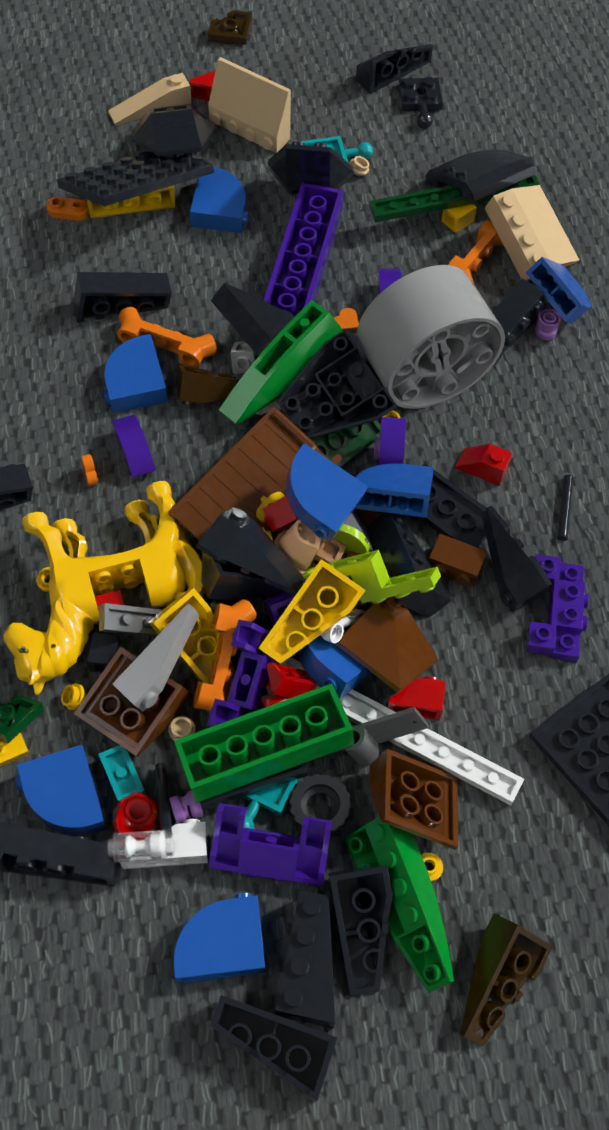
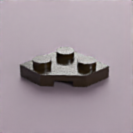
(231, 29)

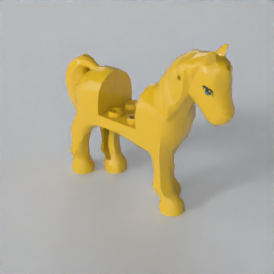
(163, 564)

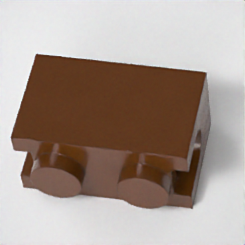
(457, 560)

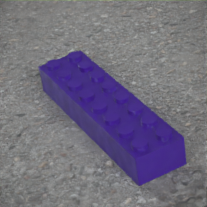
(305, 248)

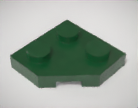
(16, 719)

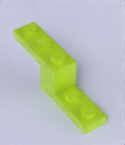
(371, 574)

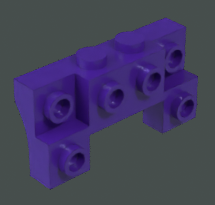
(565, 614)
(249, 678)
(269, 853)

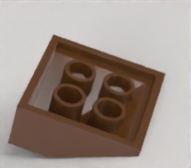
(389, 644)
(120, 719)
(415, 797)

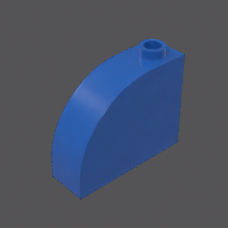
(219, 203)
(560, 289)
(134, 376)
(397, 489)
(321, 492)
(330, 664)
(62, 792)
(221, 942)

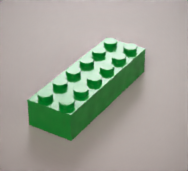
(264, 742)

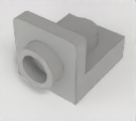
(241, 357)

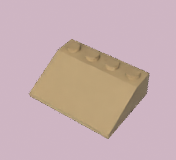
(250, 105)
(529, 228)

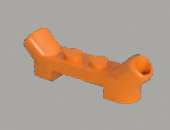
(486, 240)
(190, 350)
(226, 621)

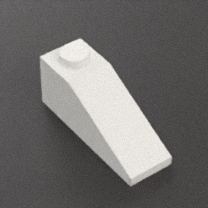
(189, 847)

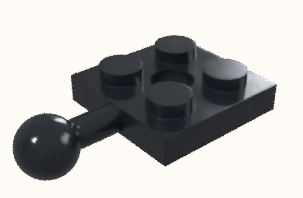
(430, 100)

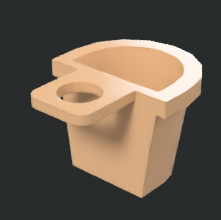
(299, 545)

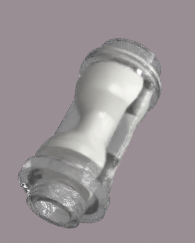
(156, 846)

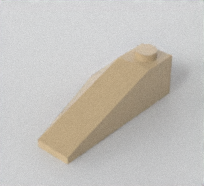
(166, 92)

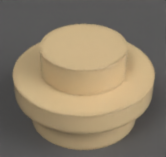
(360, 166)
(181, 727)

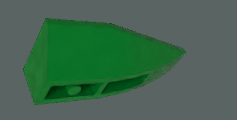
(280, 362)
(414, 910)

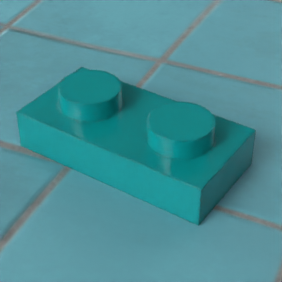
(121, 772)

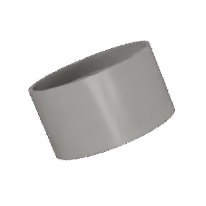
(430, 336)

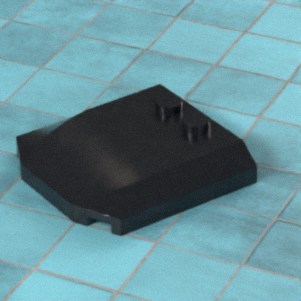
(482, 172)

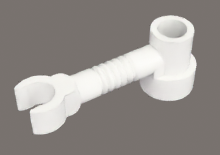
(335, 632)

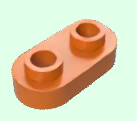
(67, 208)

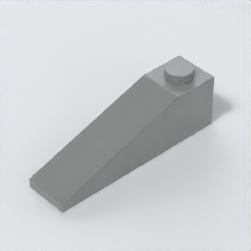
(151, 669)

